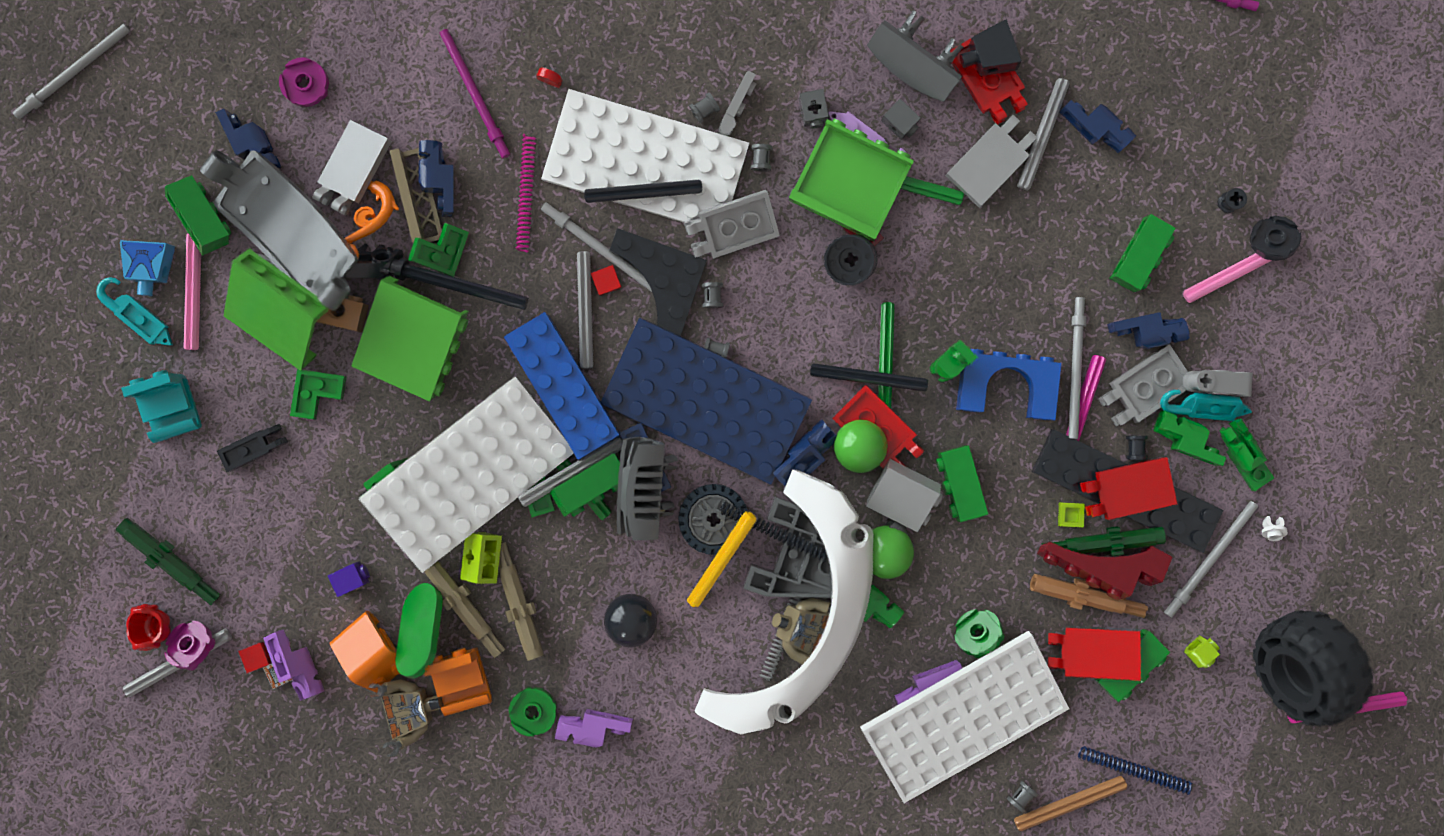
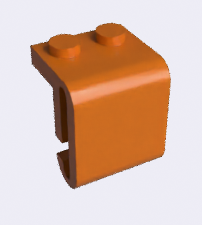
(366, 652)
(460, 680)

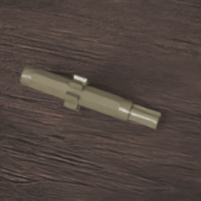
(457, 599)
(520, 610)

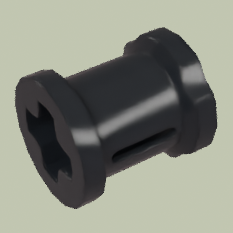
(1234, 194)
(1137, 447)

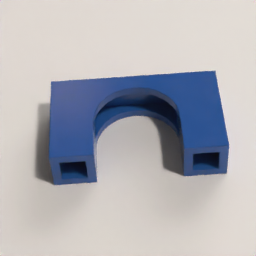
(1041, 377)

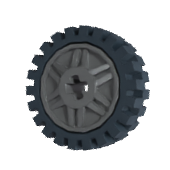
(694, 513)

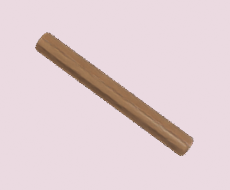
(1070, 803)

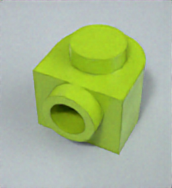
(1202, 652)

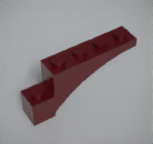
(1111, 574)

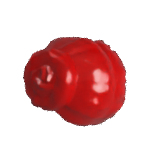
(147, 627)

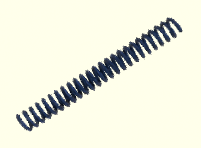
(1139, 774)

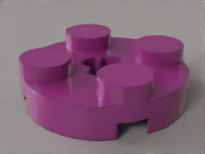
(292, 76)
(201, 645)

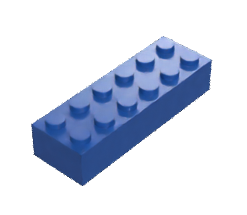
(562, 385)

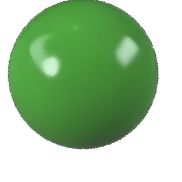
(860, 446)
(891, 552)

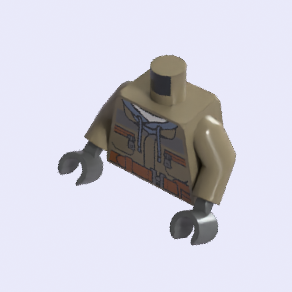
(802, 627)
(406, 711)

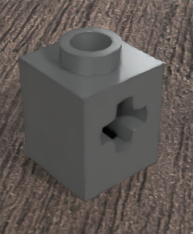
(817, 99)
(901, 120)

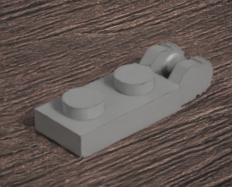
(736, 105)

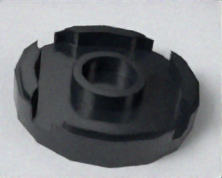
(1275, 238)

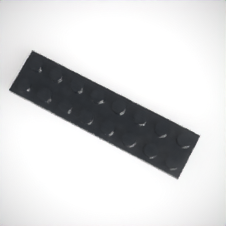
(1073, 462)

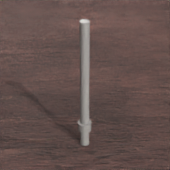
(36, 100)
(563, 220)
(1078, 323)
(1182, 595)

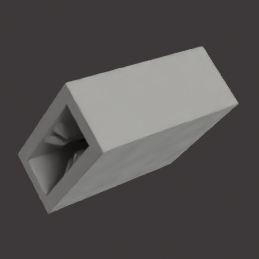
(904, 495)

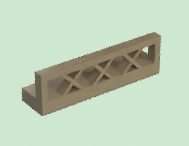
(408, 198)

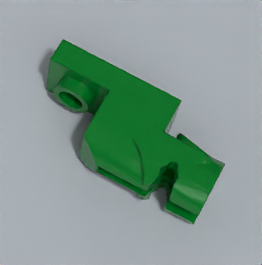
(952, 361)
(1187, 437)
(1246, 454)
(878, 608)

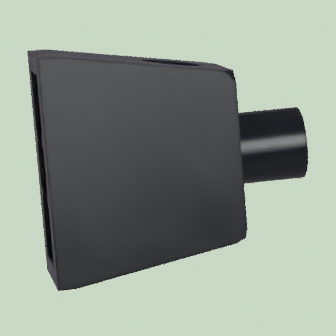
(992, 51)

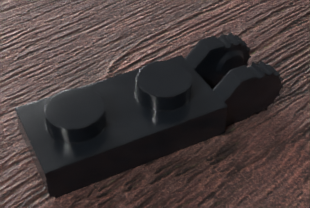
(249, 448)

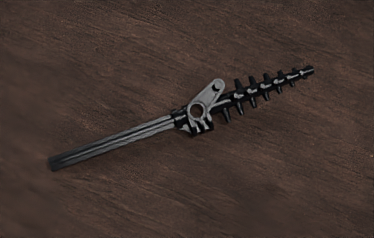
(390, 262)

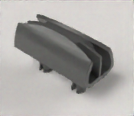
(912, 62)
(641, 488)

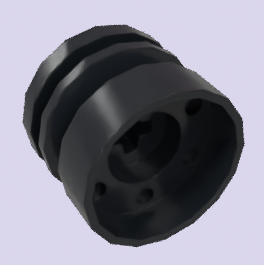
(836, 259)

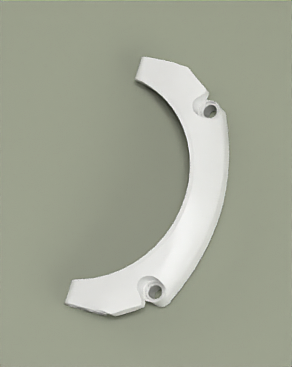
(851, 579)

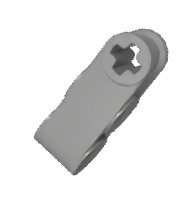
(1219, 382)

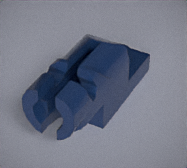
(1098, 124)
(246, 137)
(435, 176)
(1152, 330)
(807, 452)

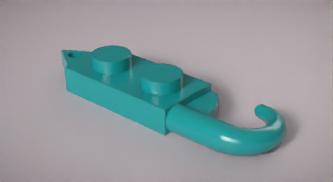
(135, 315)
(1206, 406)

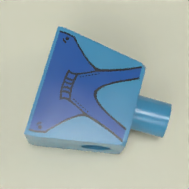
(146, 263)

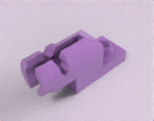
(293, 665)
(927, 679)
(592, 728)

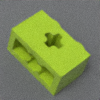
(481, 558)

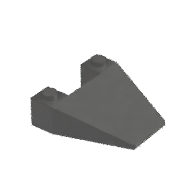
(794, 571)

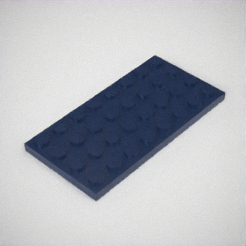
(705, 400)

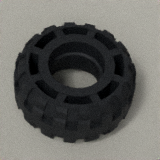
(1313, 668)

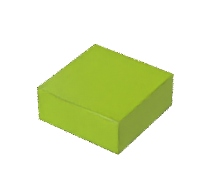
(1071, 514)

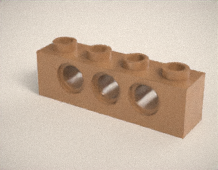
(353, 317)

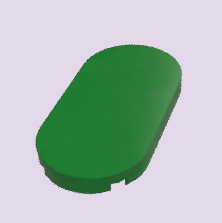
(419, 630)

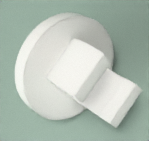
(1274, 532)

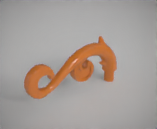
(364, 213)

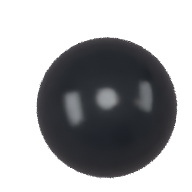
(630, 620)

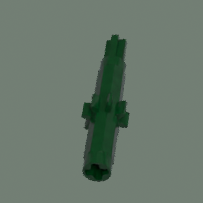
(1114, 540)
(161, 556)

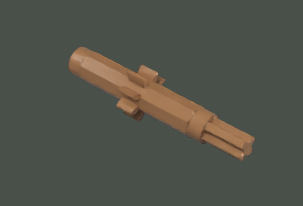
(1080, 594)

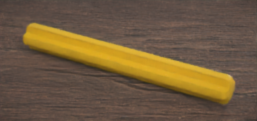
(721, 559)

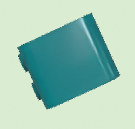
(165, 404)

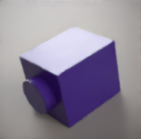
(349, 578)

